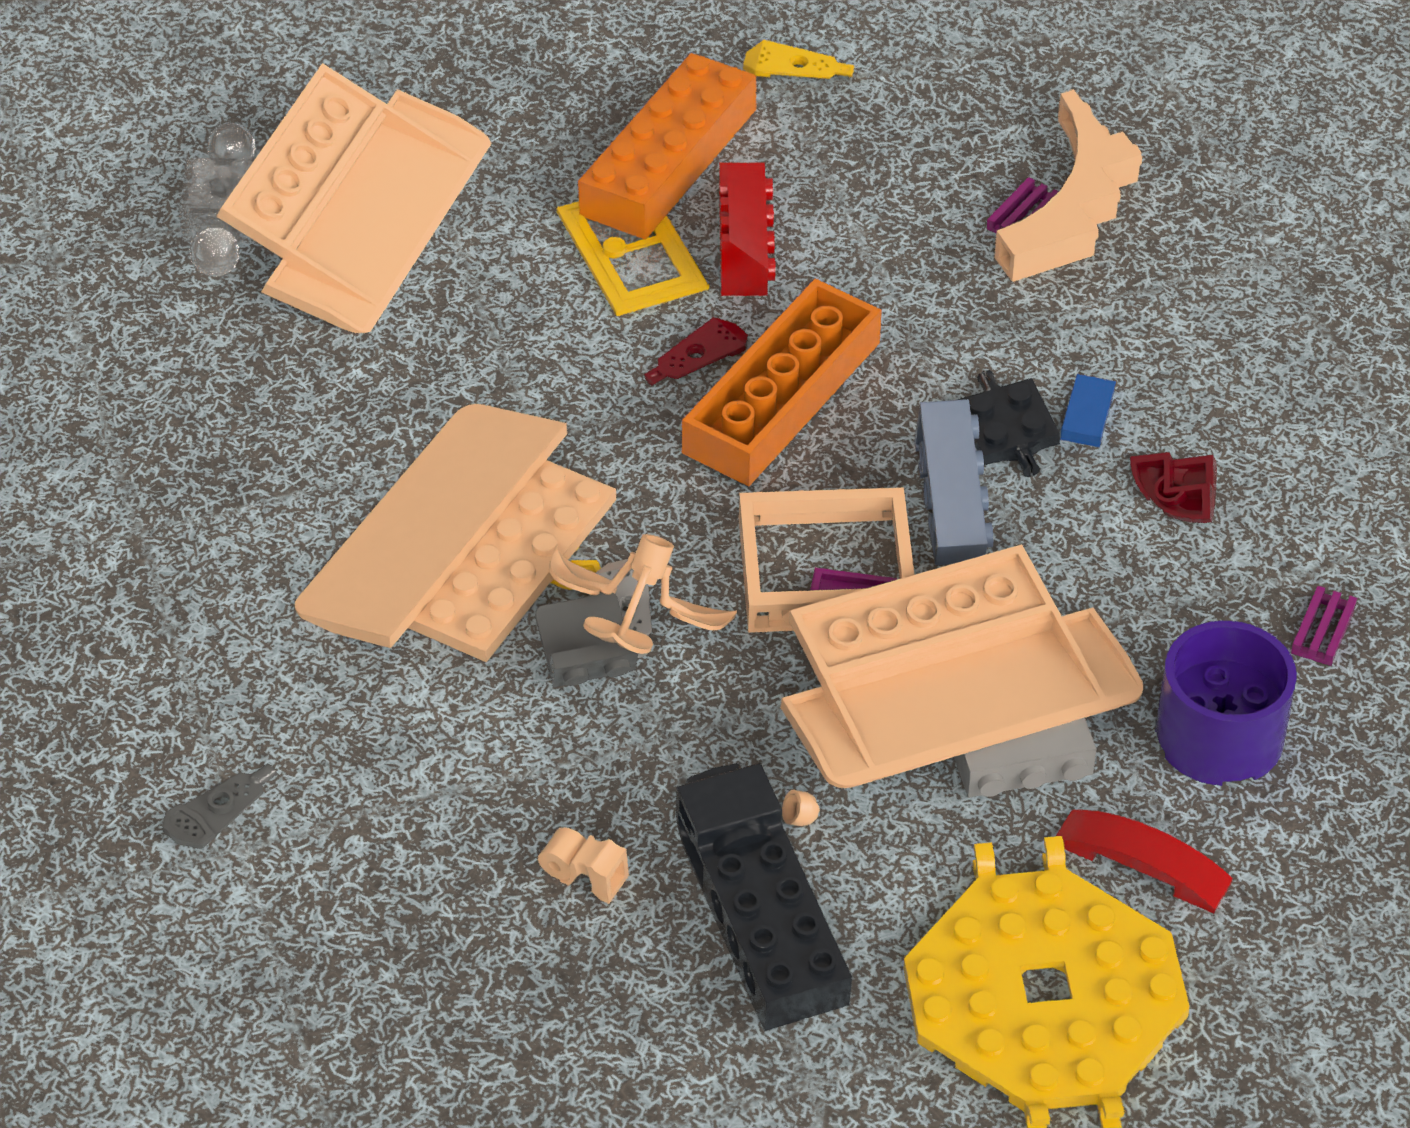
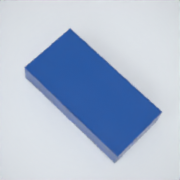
(1088, 410)

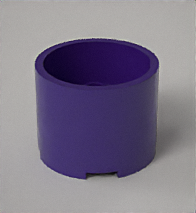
(1225, 702)

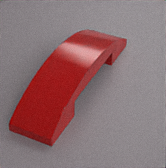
(1147, 851)

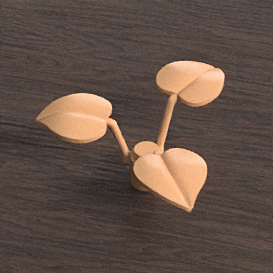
(649, 565)

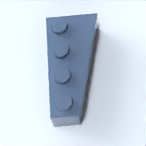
(952, 481)

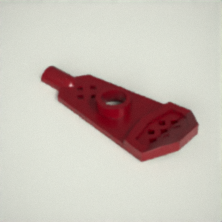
(712, 340)

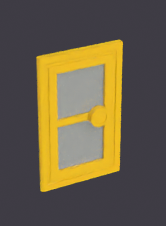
(632, 269)

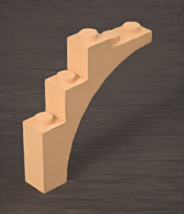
(1067, 224)

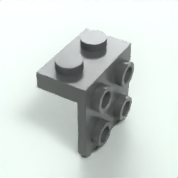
(572, 651)

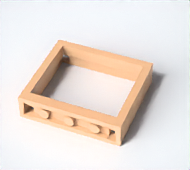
(808, 508)

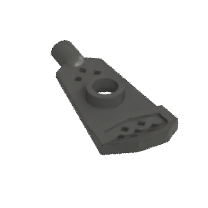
(202, 820)

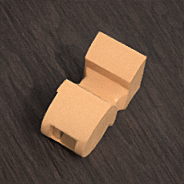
(571, 855)

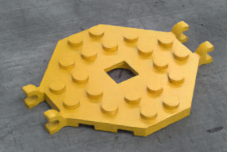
(1055, 1053)

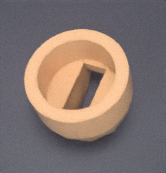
(799, 808)

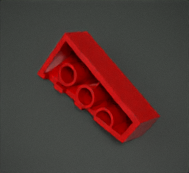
(744, 229)

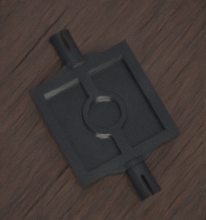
(1012, 422)

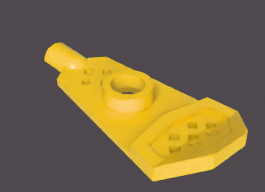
(779, 59)

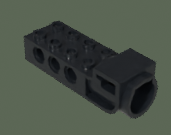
(760, 895)

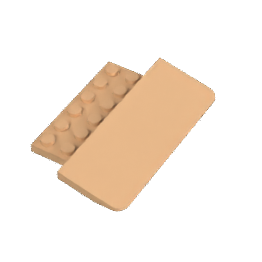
(351, 195)
(460, 537)
(948, 668)

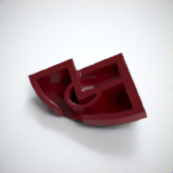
(1178, 486)

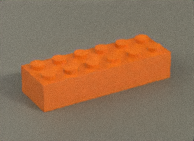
(667, 146)
(781, 382)

